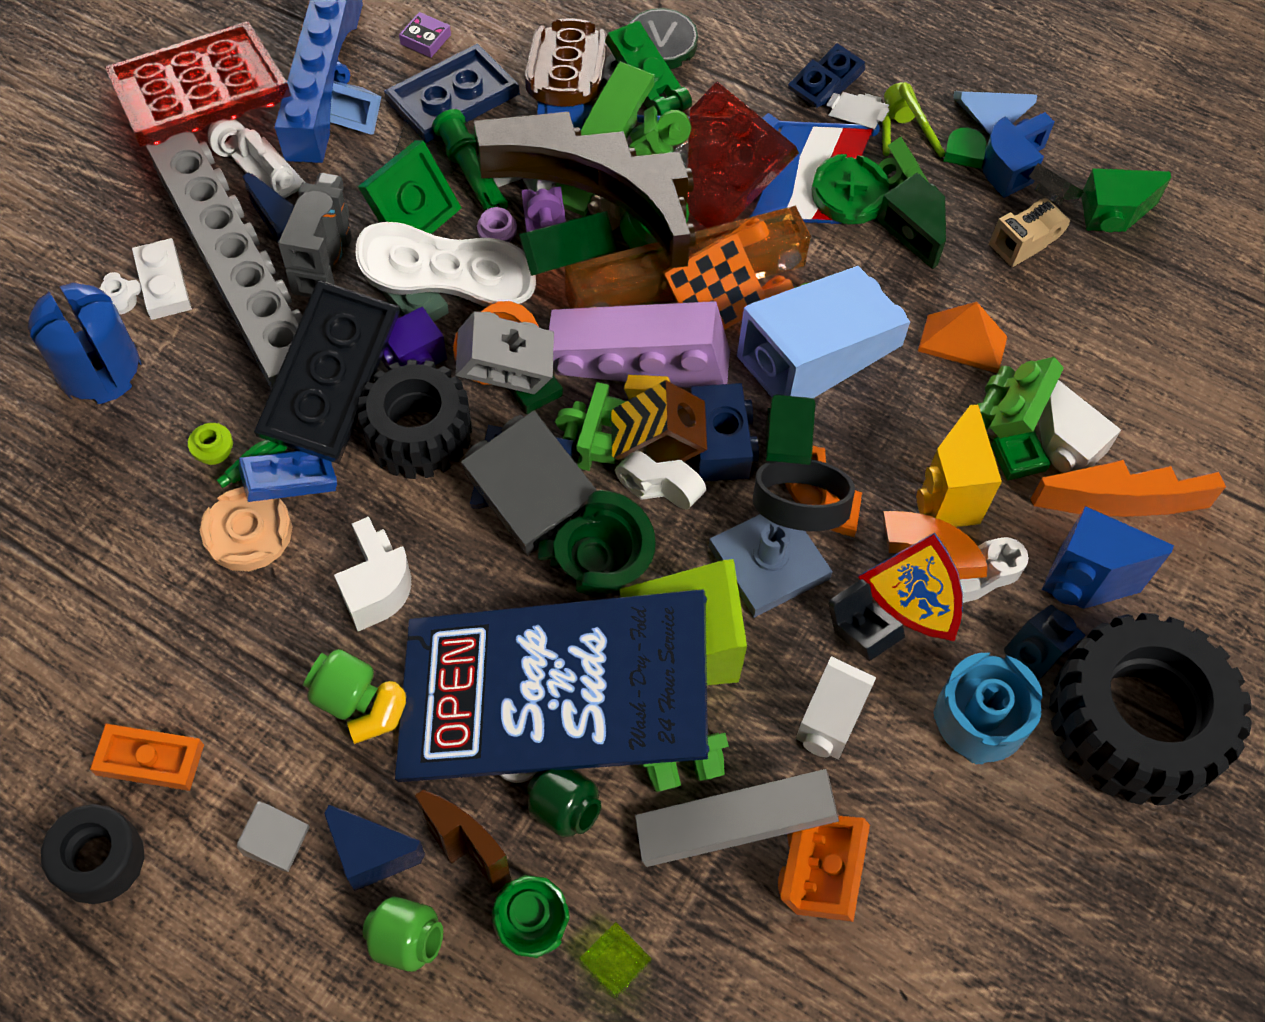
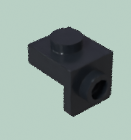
(863, 622)
(1044, 640)

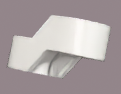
(664, 479)
(1005, 563)

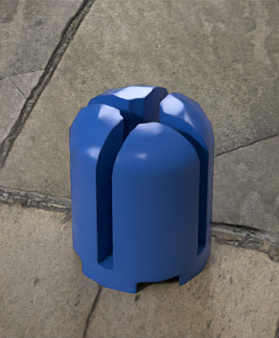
(71, 353)

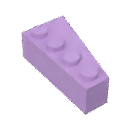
(649, 340)

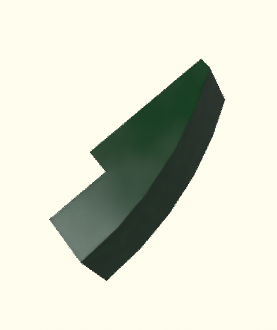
(568, 243)

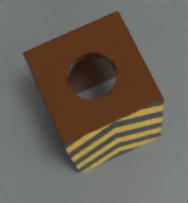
(654, 422)

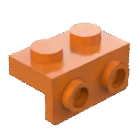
(825, 869)

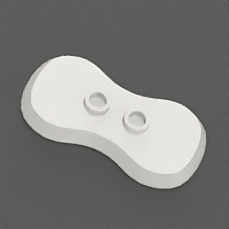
(413, 261)

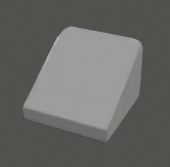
(272, 837)

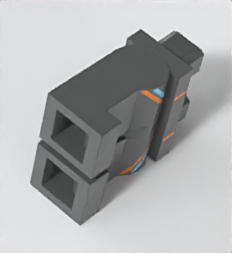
(315, 234)

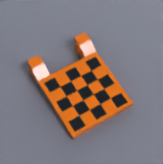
(725, 274)

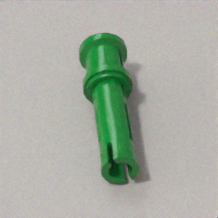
(462, 150)

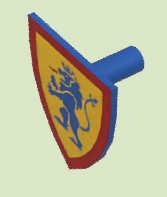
(920, 588)

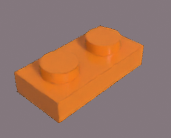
(147, 757)

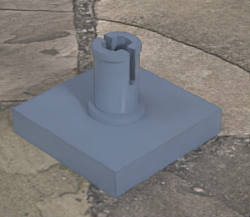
(770, 562)

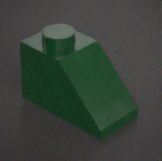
(916, 217)

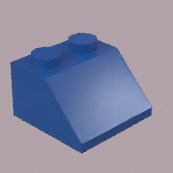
(1103, 561)

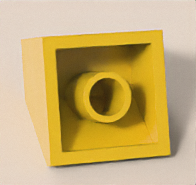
(961, 474)

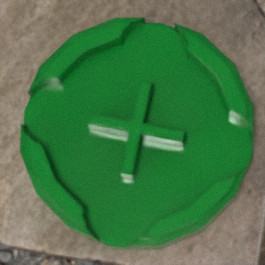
(849, 188)

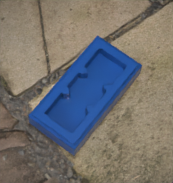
(285, 475)

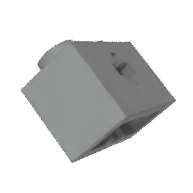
(504, 352)

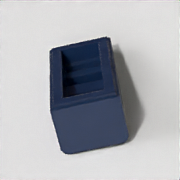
(269, 205)

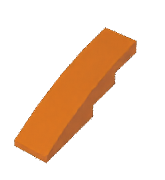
(1117, 493)

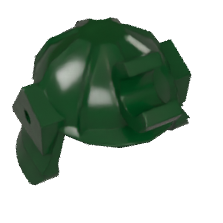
(603, 546)

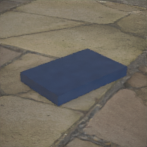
(461, 82)

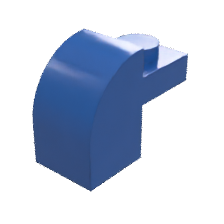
(1014, 152)

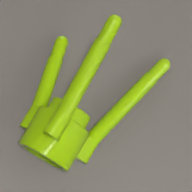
(904, 108)

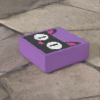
(425, 34)

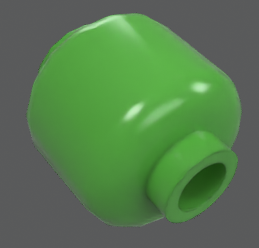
(340, 684)
(403, 934)

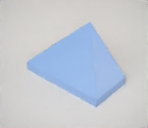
(354, 107)
(989, 107)

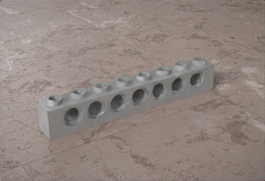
(228, 249)

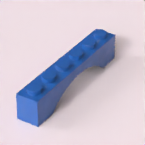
(305, 115)

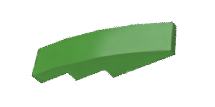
(612, 112)

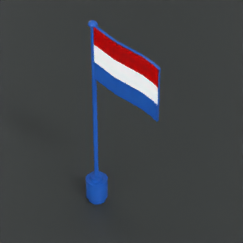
(794, 183)

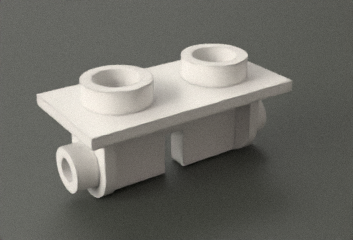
(264, 162)

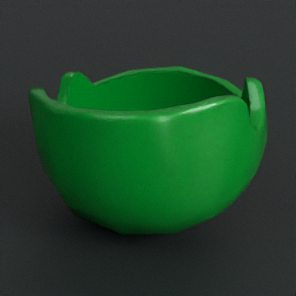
(530, 916)

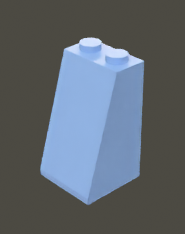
(819, 333)

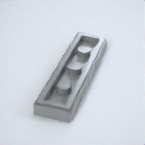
(736, 818)

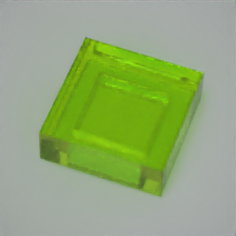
(615, 960)

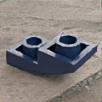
(828, 76)

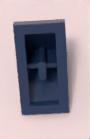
(370, 850)

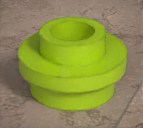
(214, 452)

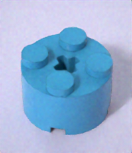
(964, 713)

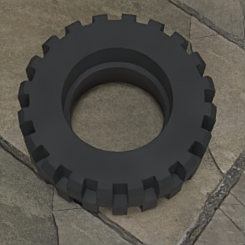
(1187, 670)

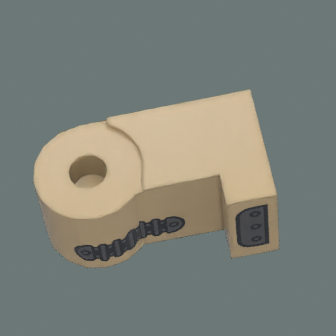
(1030, 230)

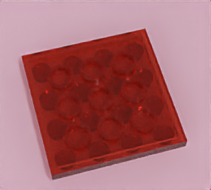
(196, 83)

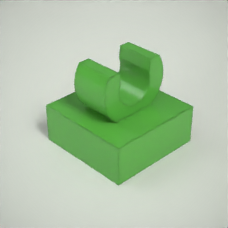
(903, 163)

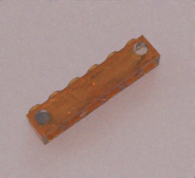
(637, 275)

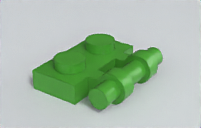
(1019, 397)

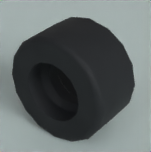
(70, 835)

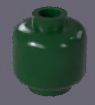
(563, 801)

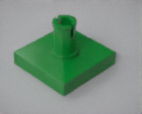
(411, 190)

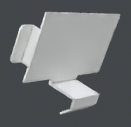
(859, 109)

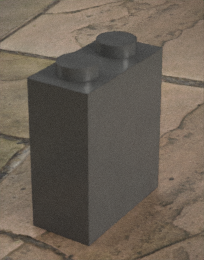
(528, 480)

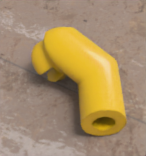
(383, 715)

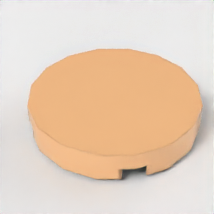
(245, 533)

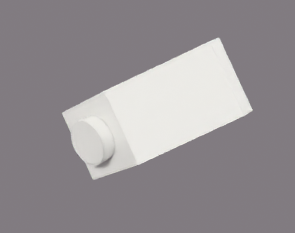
(1074, 431)
(834, 709)

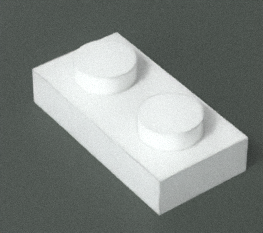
(161, 279)

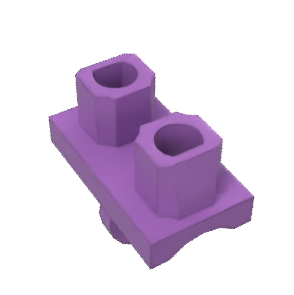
(543, 208)

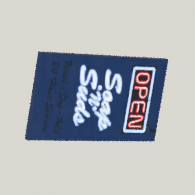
(555, 688)

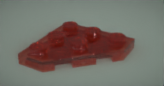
(730, 157)

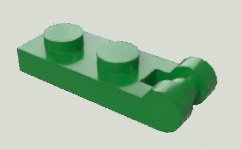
(634, 47)

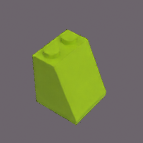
(724, 619)

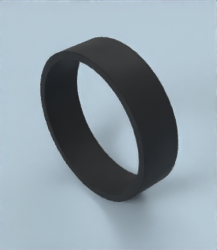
(798, 515)

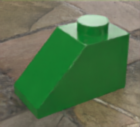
(1119, 198)

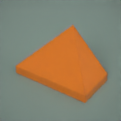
(964, 336)

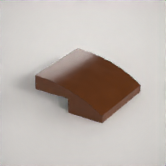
(461, 834)

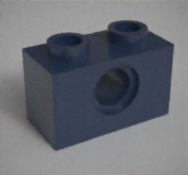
(726, 454)

